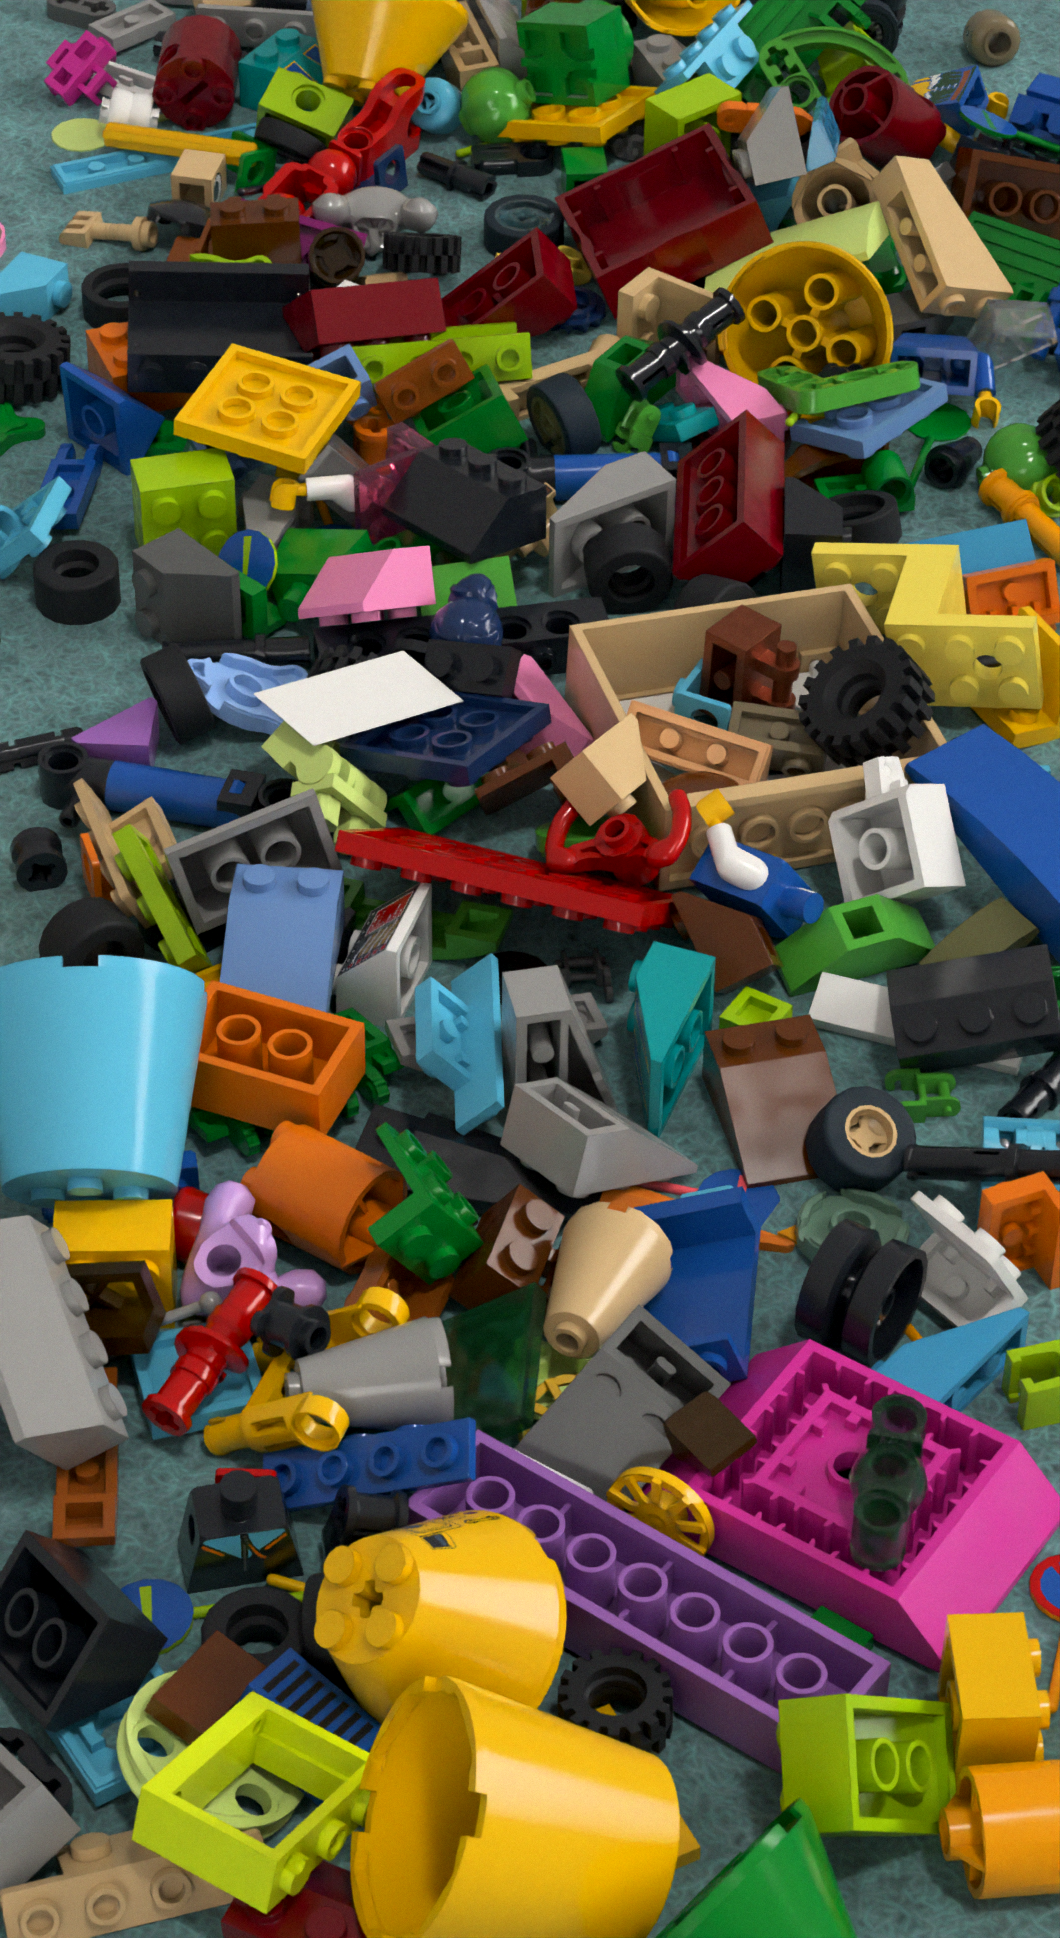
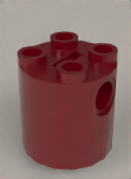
(197, 72)
(885, 116)

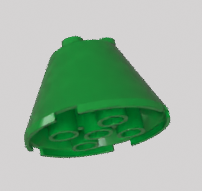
(771, 1889)

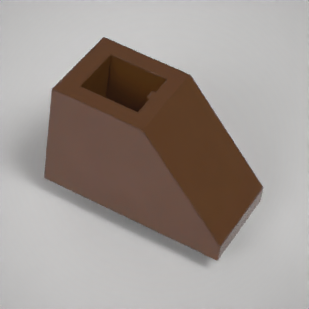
(734, 937)

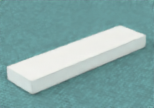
(864, 1012)

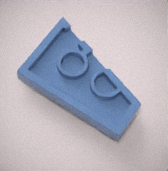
(872, 424)

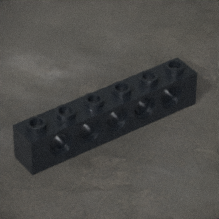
(533, 629)

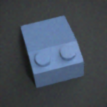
(284, 932)

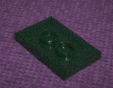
(497, 1361)

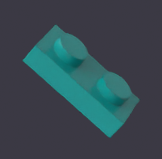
(683, 422)

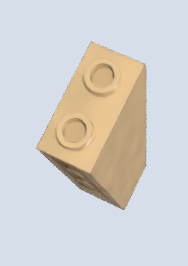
(936, 242)

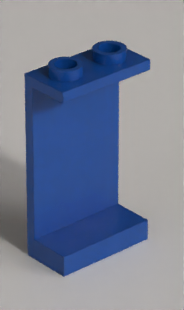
(712, 1276)

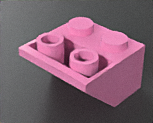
(369, 585)

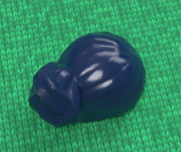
(469, 613)

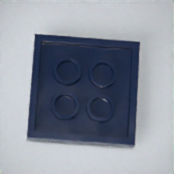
(449, 742)

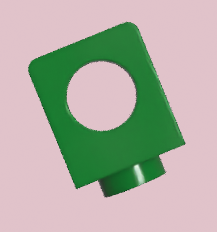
(264, 167)

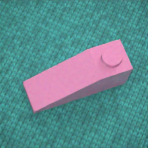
(730, 396)

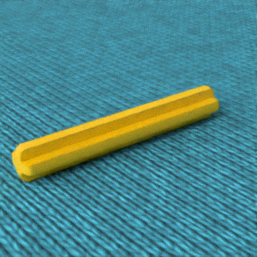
(172, 142)

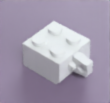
(896, 839)

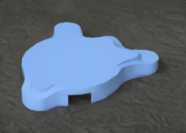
(231, 686)

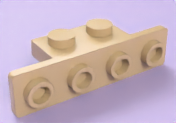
(146, 818)
(106, 1888)

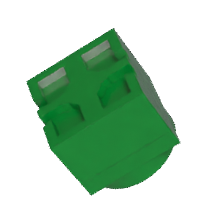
(576, 52)

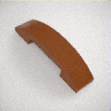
(88, 1497)

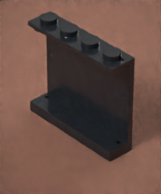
(198, 310)

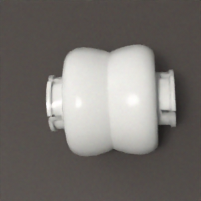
(129, 109)

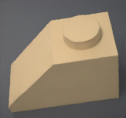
(605, 773)

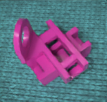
(75, 64)

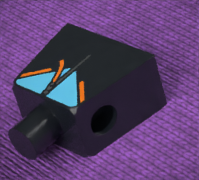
(237, 1534)

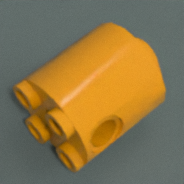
(1005, 1828)

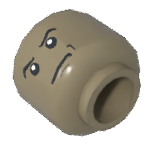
(991, 37)

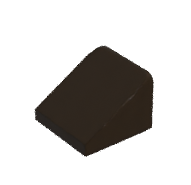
(707, 1435)

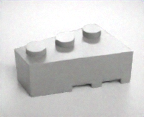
(546, 1035)

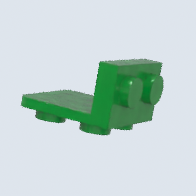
(433, 1225)

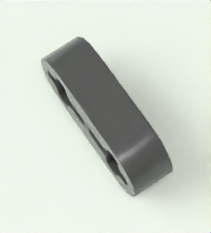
(79, 12)

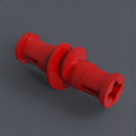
(208, 1352)

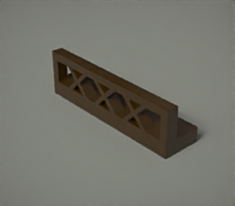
(120, 1322)

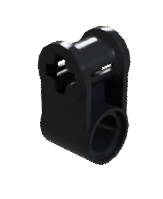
(362, 1515)

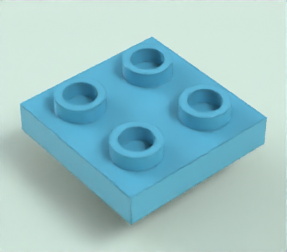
(28, 525)

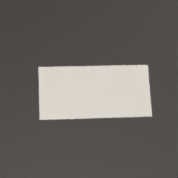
(358, 698)

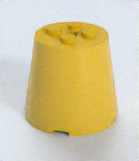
(508, 1824)

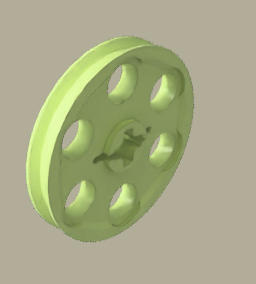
(273, 1793)

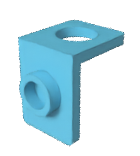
(688, 699)

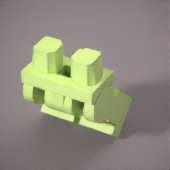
(342, 790)

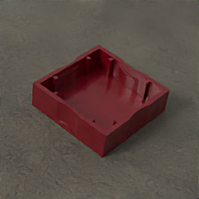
(668, 212)

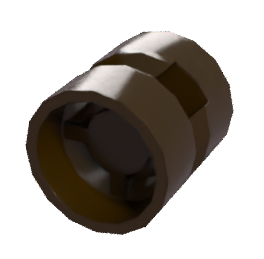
(335, 257)

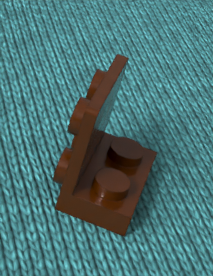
(507, 786)

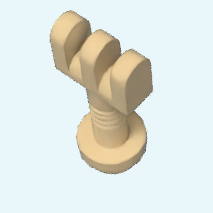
(88, 226)

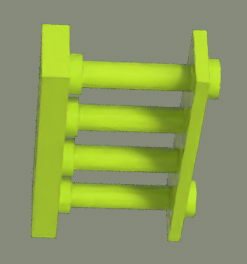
(480, 344)

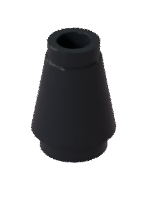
(952, 462)

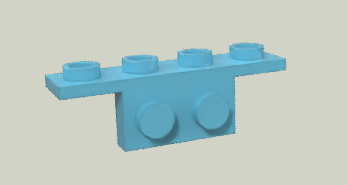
(718, 50)
(463, 1040)

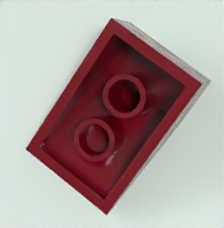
(521, 285)

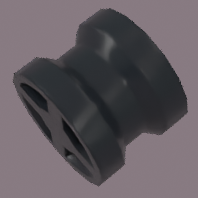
(38, 859)

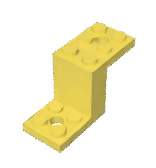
(925, 613)

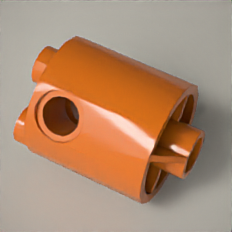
(323, 1194)

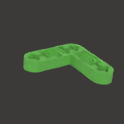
(812, 394)

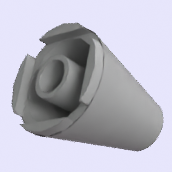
(383, 1377)

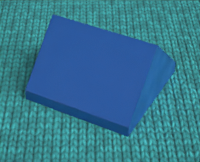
(107, 416)

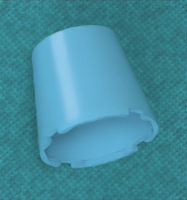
(96, 1078)

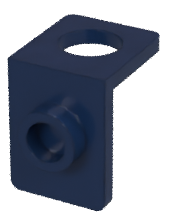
(380, 178)

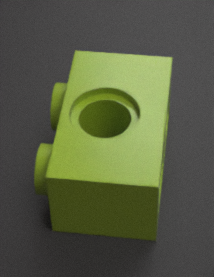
(292, 92)

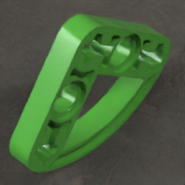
(821, 38)

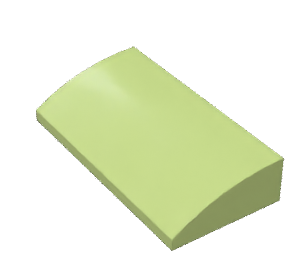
(855, 230)

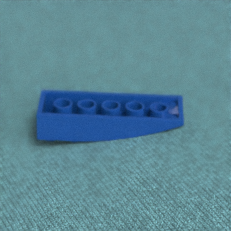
(1006, 818)

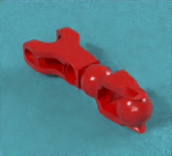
(359, 143)

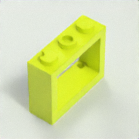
(283, 1743)

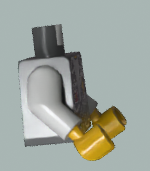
(325, 480)

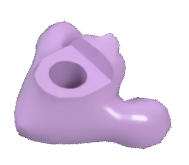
(236, 1239)

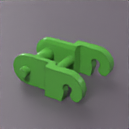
(637, 427)
(924, 1084)

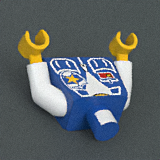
(751, 878)

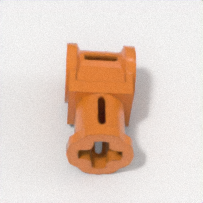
(371, 434)

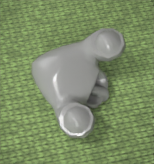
(375, 212)

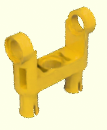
(282, 1422)

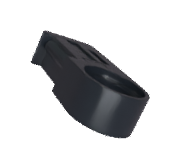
(514, 158)

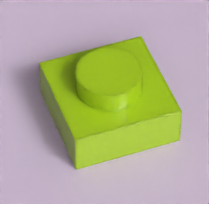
(754, 1007)

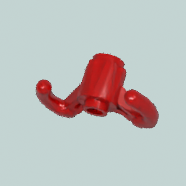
(619, 844)

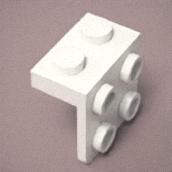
(965, 1269)

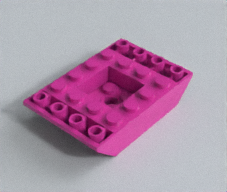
(790, 1514)

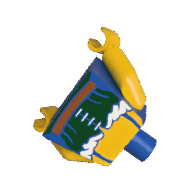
(957, 89)

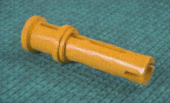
(1021, 504)

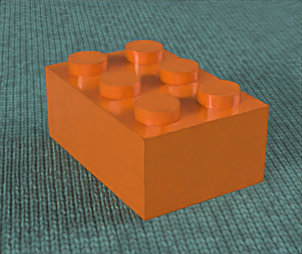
(275, 1060)

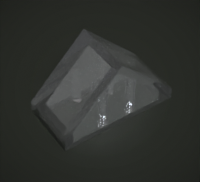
(1012, 330)

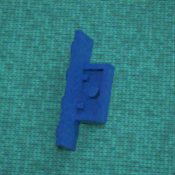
(379, 1463)

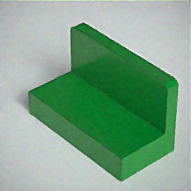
(432, 804)

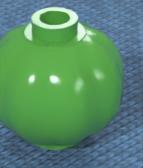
(493, 100)
(1018, 453)

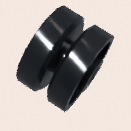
(860, 1292)

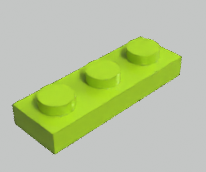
(159, 901)

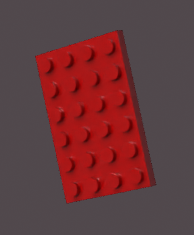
(518, 878)

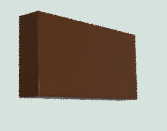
(204, 1687)

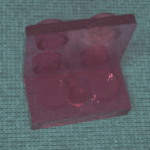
(377, 481)

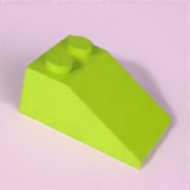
(867, 1763)

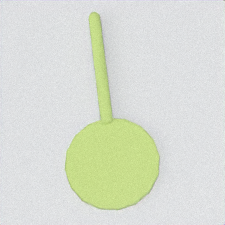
(82, 134)

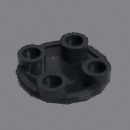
(189, 214)

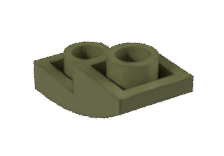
(987, 931)

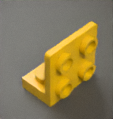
(1032, 726)

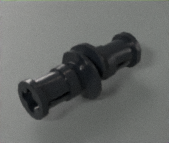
(680, 343)

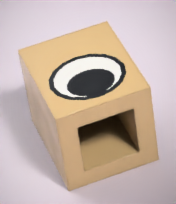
(199, 177)

